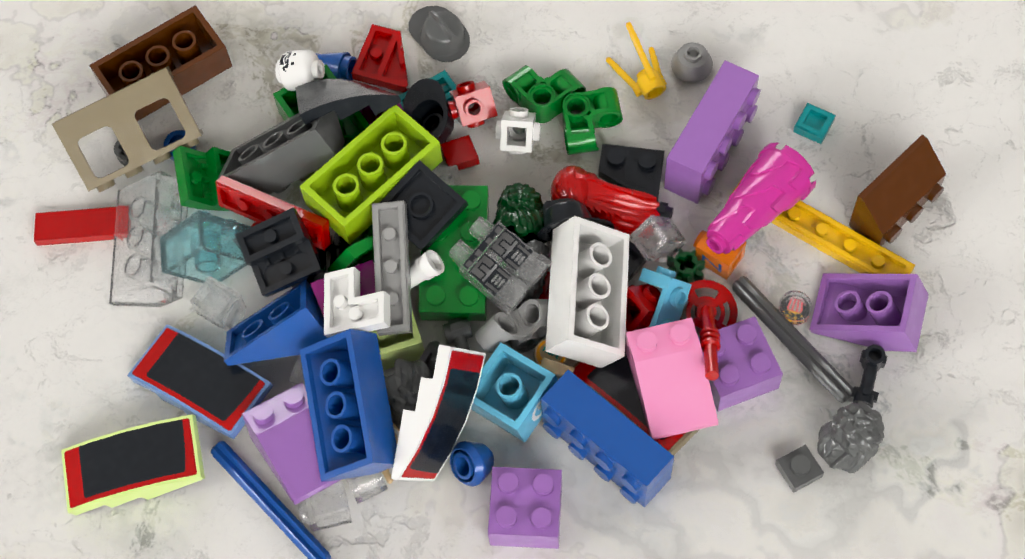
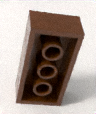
(182, 43)

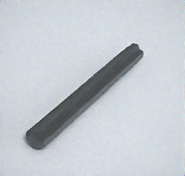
(793, 339)

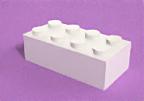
(588, 292)

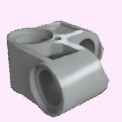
(519, 330)

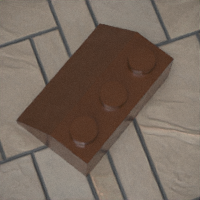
(899, 193)

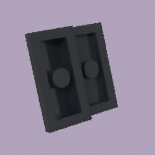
(280, 252)

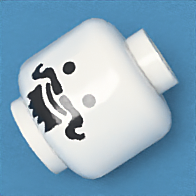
(298, 68)

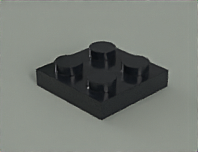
(429, 202)

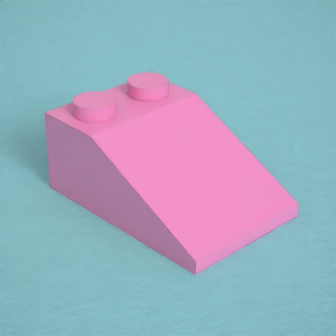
(671, 378)

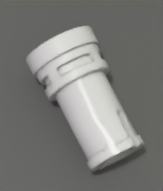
(426, 268)

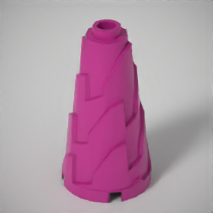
(767, 189)

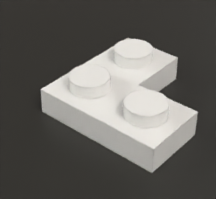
(347, 309)

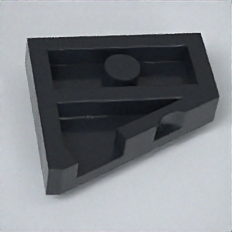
(632, 167)

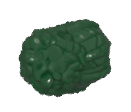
(521, 211)

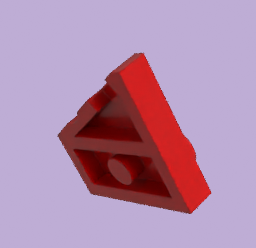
(382, 60)

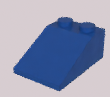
(277, 329)

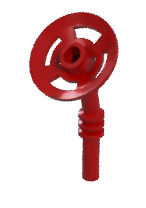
(705, 318)

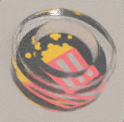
(795, 307)

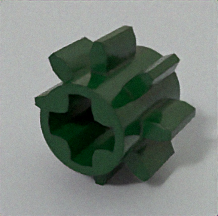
(689, 261)

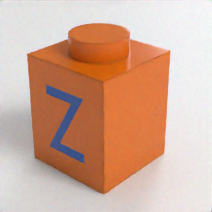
(722, 263)

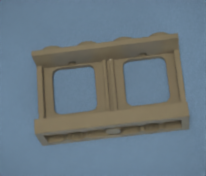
(119, 114)

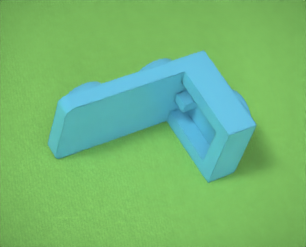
(673, 294)

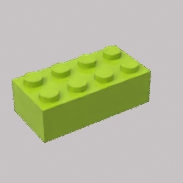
(368, 171)

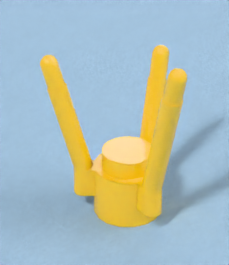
(650, 80)

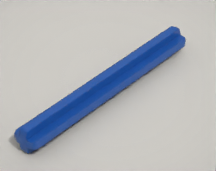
(269, 502)

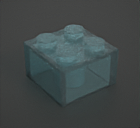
(202, 248)

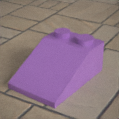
(871, 309)
(286, 441)

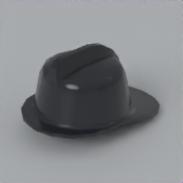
(428, 107)
(559, 211)

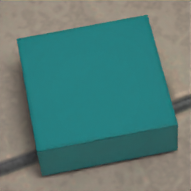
(814, 123)

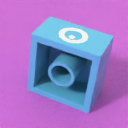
(512, 391)

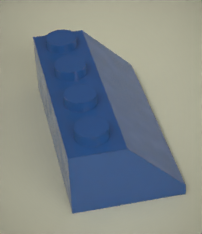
(348, 405)

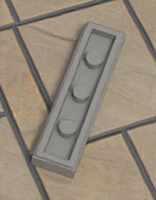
(392, 263)

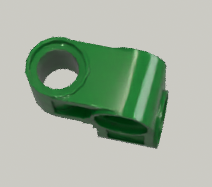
(529, 89)
(599, 110)

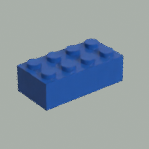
(606, 439)

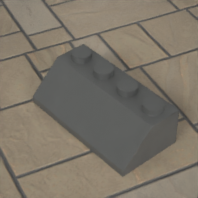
(285, 153)

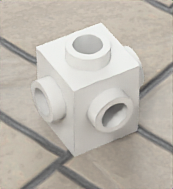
(518, 141)

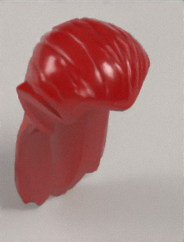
(604, 200)

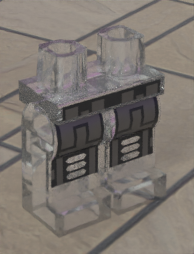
(500, 264)

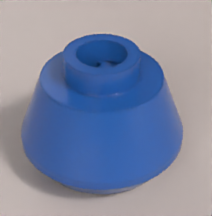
(471, 462)

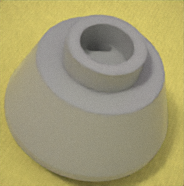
(692, 63)

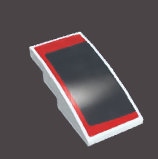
(439, 416)

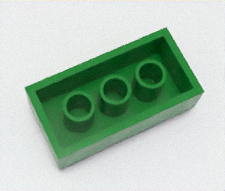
(449, 293)

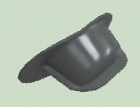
(439, 33)

